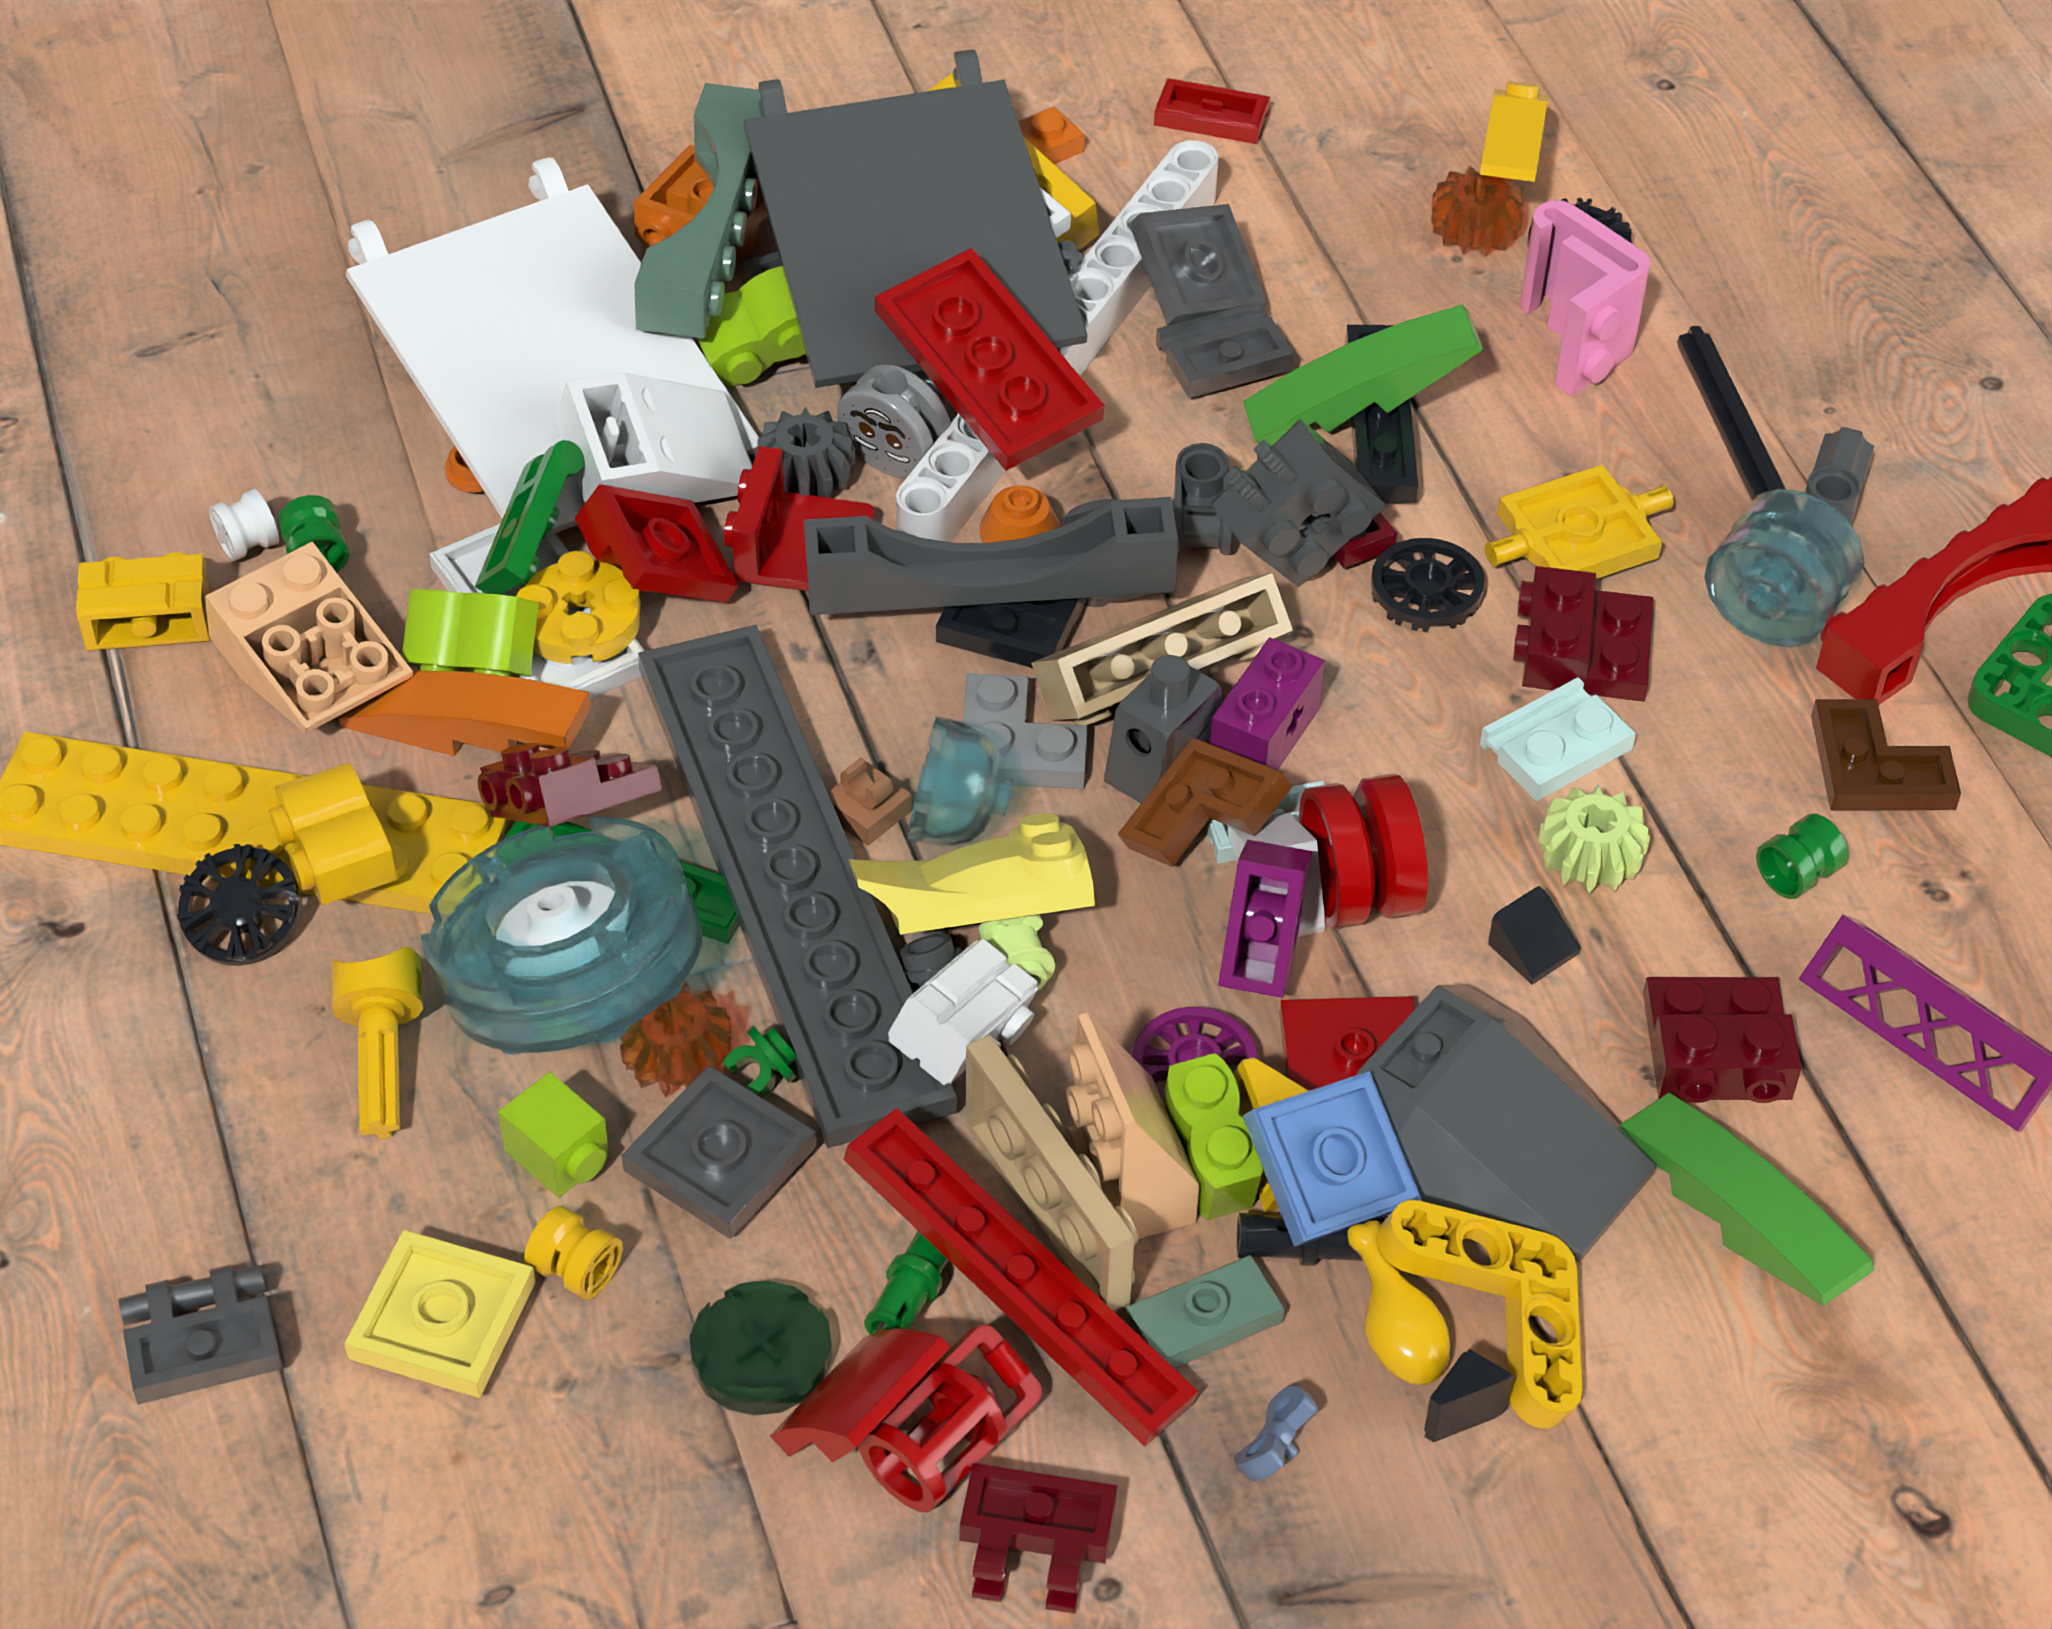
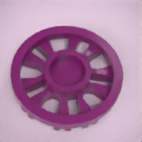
(1193, 1044)

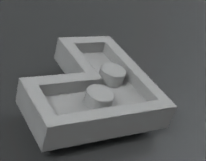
(1029, 751)

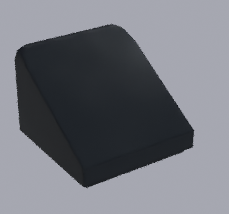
(1532, 936)
(1467, 1396)

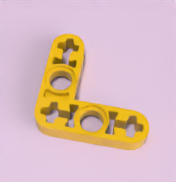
(1523, 1287)

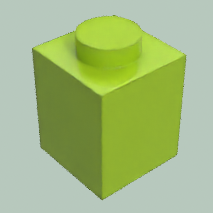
(554, 1135)

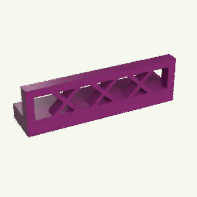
(1945, 998)

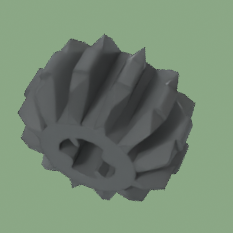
(814, 451)

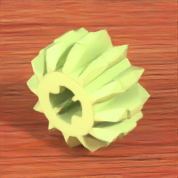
(1593, 838)

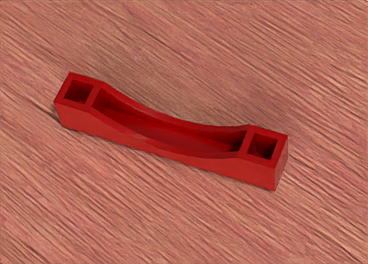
(1880, 641)

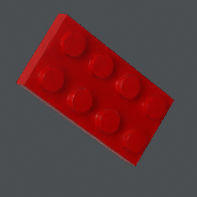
(989, 358)

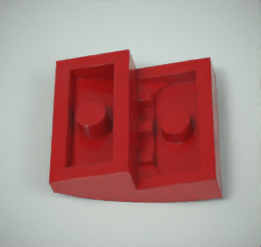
(860, 1392)

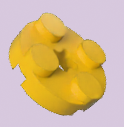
(582, 583)

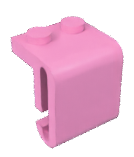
(1593, 290)

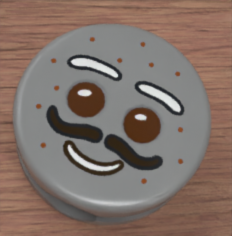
(892, 419)

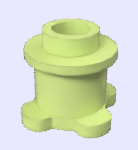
(1021, 945)

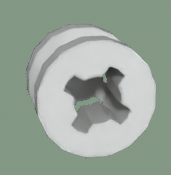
(243, 524)

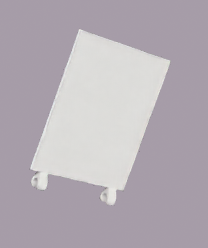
(510, 315)

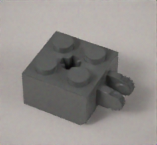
(1297, 503)

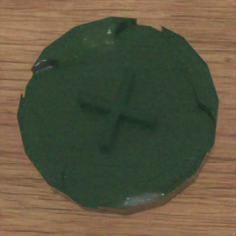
(760, 1348)

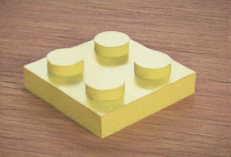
(440, 1313)

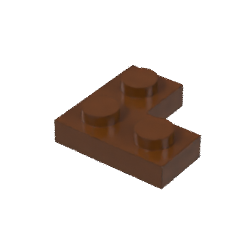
(1870, 775)

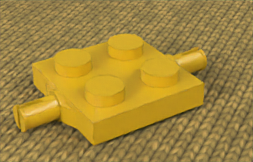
(1580, 524)

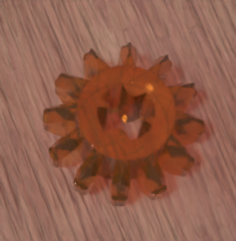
(1477, 211)
(677, 1041)

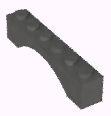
(1110, 552)

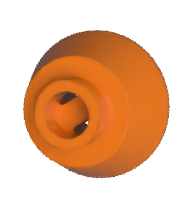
(1017, 514)

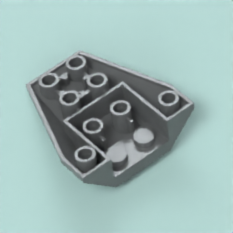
(1503, 1121)

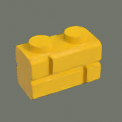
(143, 601)

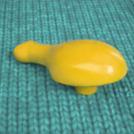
(1399, 1318)

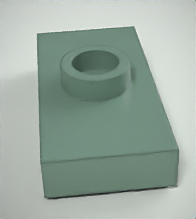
(1207, 1312)

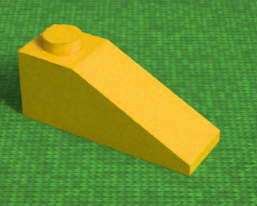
(1514, 132)

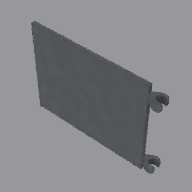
(891, 191)

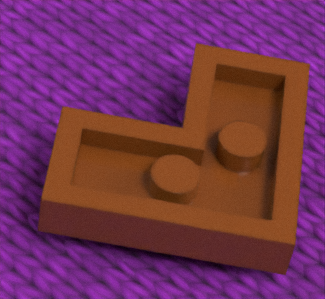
(1202, 786)

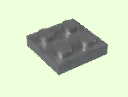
(1196, 261)
(719, 1151)

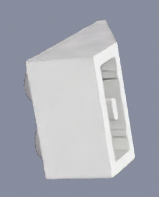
(653, 436)

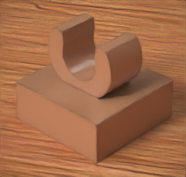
(868, 801)

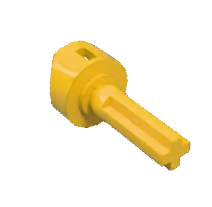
(376, 999)

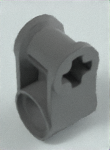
(1198, 481)

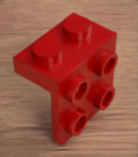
(770, 524)

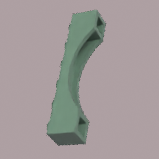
(685, 273)

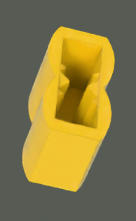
(333, 833)

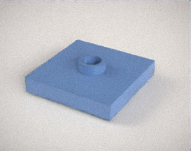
(1331, 1158)

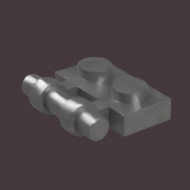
(200, 1347)

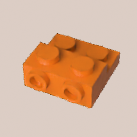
(678, 197)

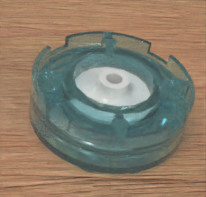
(563, 936)

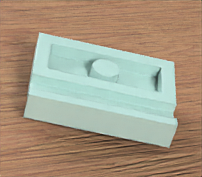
(1557, 739)

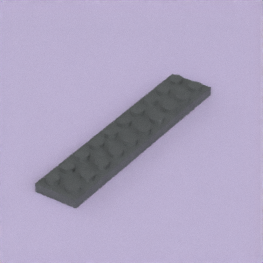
(791, 880)

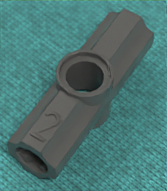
(1841, 470)

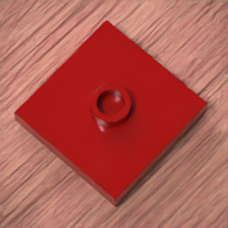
(1336, 1036)

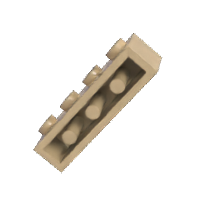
(1201, 630)

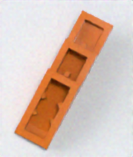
(472, 708)

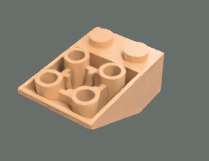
(303, 639)
(1128, 1134)

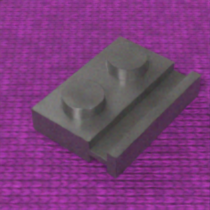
(1224, 349)

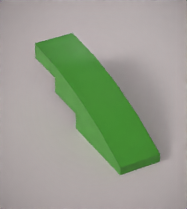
(1376, 368)
(1753, 1202)

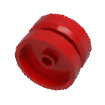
(1367, 849)

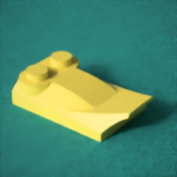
(1019, 875)

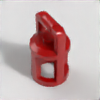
(960, 1409)

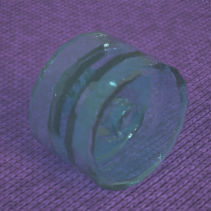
(1784, 568)

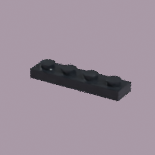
(1384, 441)

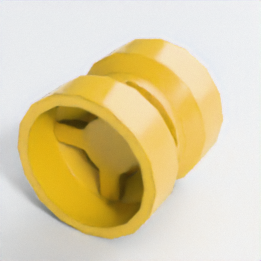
(573, 1252)

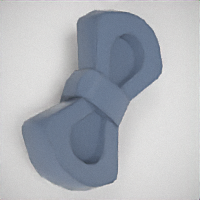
(1273, 1444)

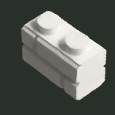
(960, 1005)

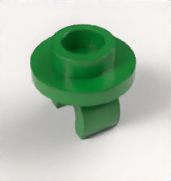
(770, 1053)

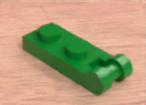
(528, 519)

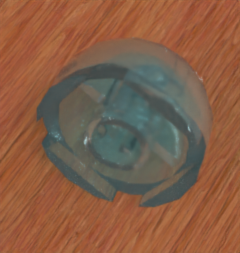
(958, 785)

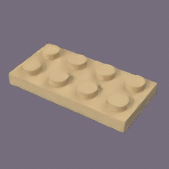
(1046, 1175)

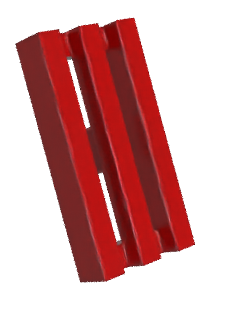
(1211, 110)

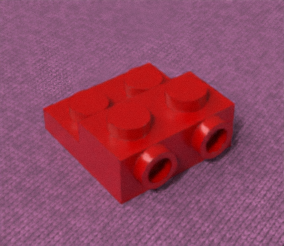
(656, 543)

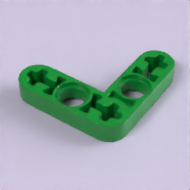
(2029, 693)

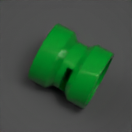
(315, 521)
(1797, 859)

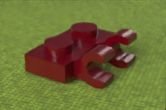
(1039, 1516)

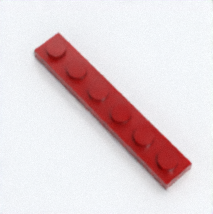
(1021, 1276)

